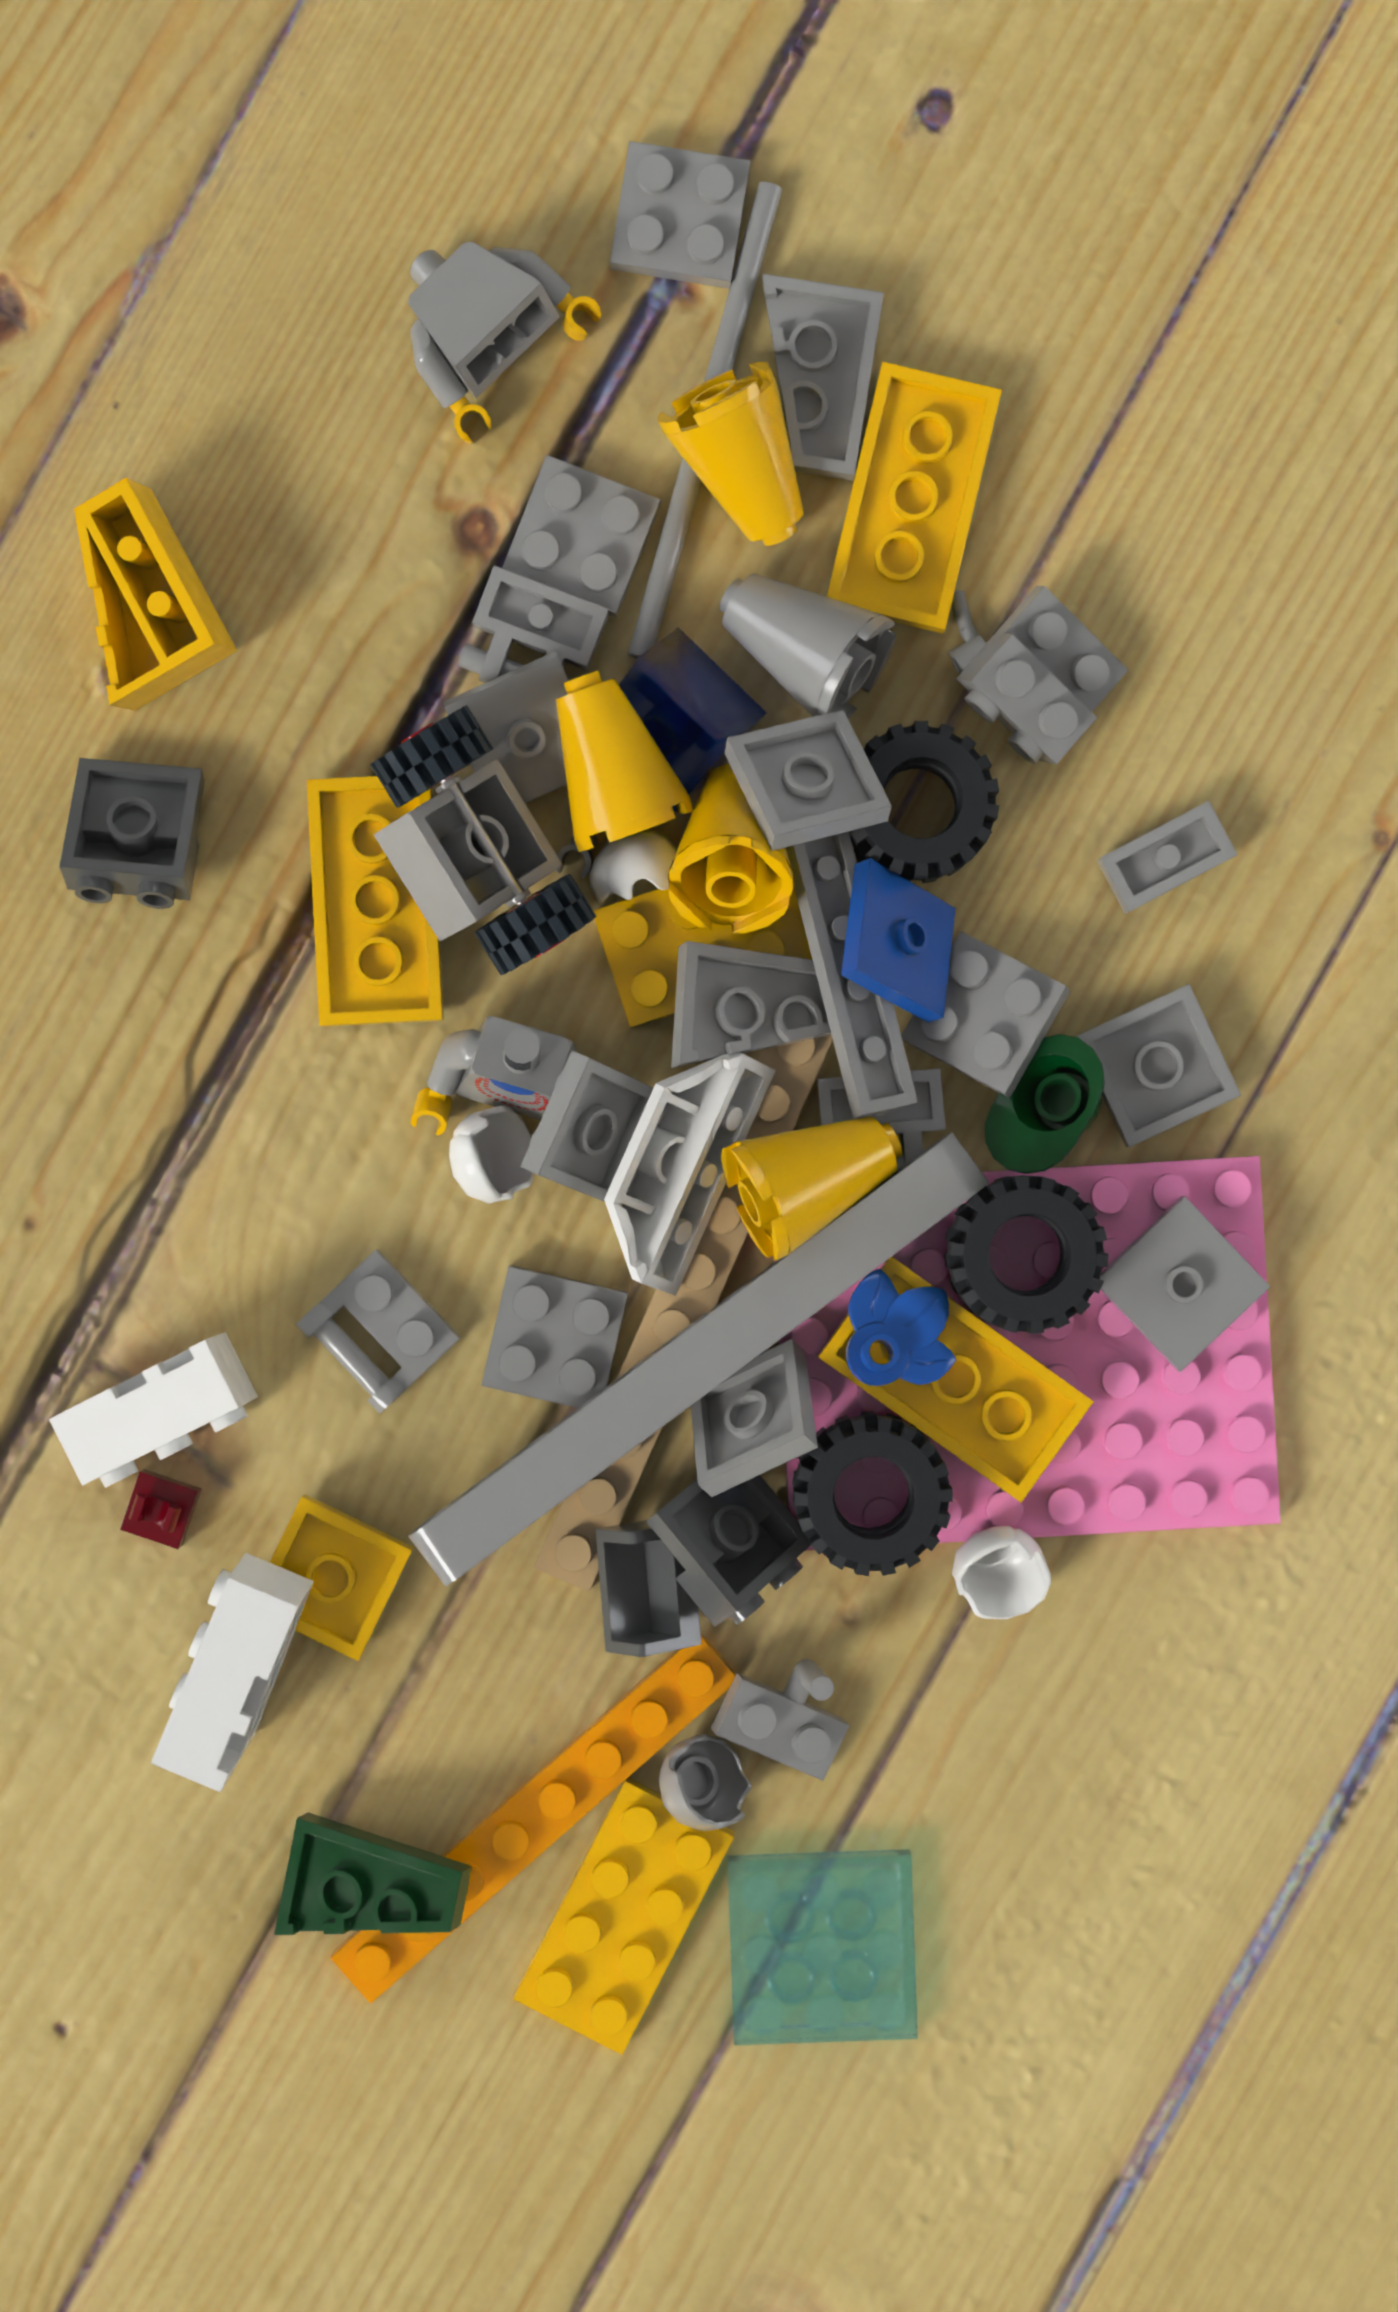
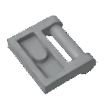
(393, 1315)

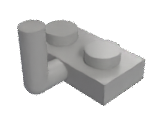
(783, 1722)

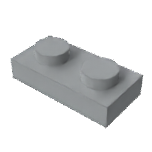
(1166, 857)

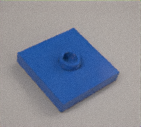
(898, 941)

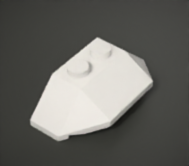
(675, 1165)

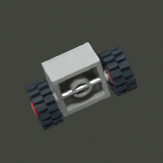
(474, 846)

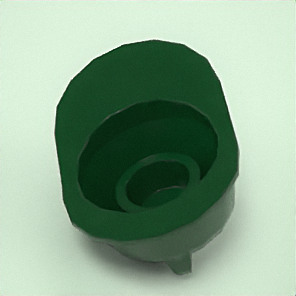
(1048, 1108)

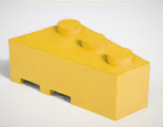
(146, 596)

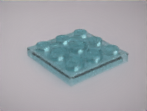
(822, 1947)

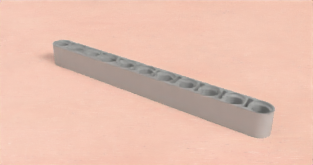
(697, 1359)

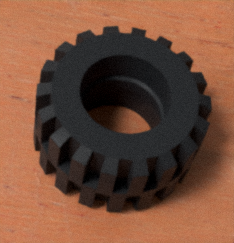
(971, 788)
(1078, 1266)
(881, 1546)

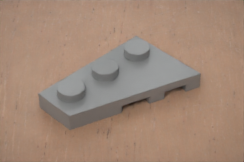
(824, 368)
(742, 1002)

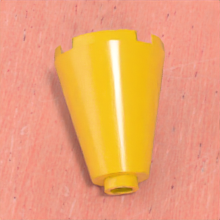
(740, 450)
(613, 765)
(725, 863)
(807, 1178)

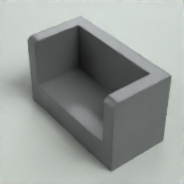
(640, 1598)

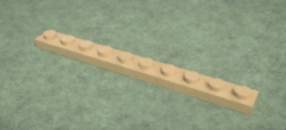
(571, 1541)

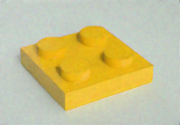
(351, 1573)

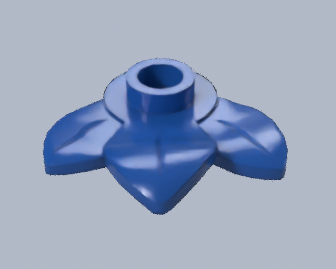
(904, 1325)

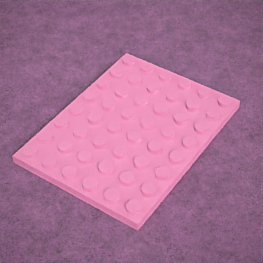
(1156, 1440)

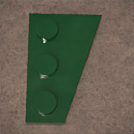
(362, 1881)

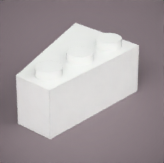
(155, 1411)
(231, 1670)

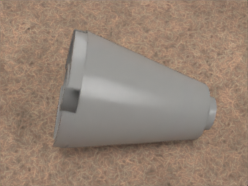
(808, 641)

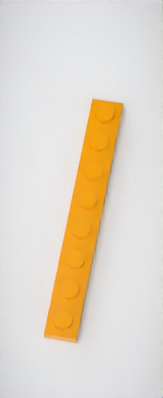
(553, 1802)

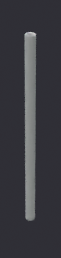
(721, 361)

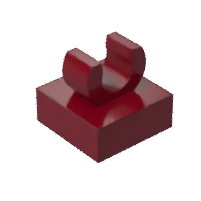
(160, 1509)

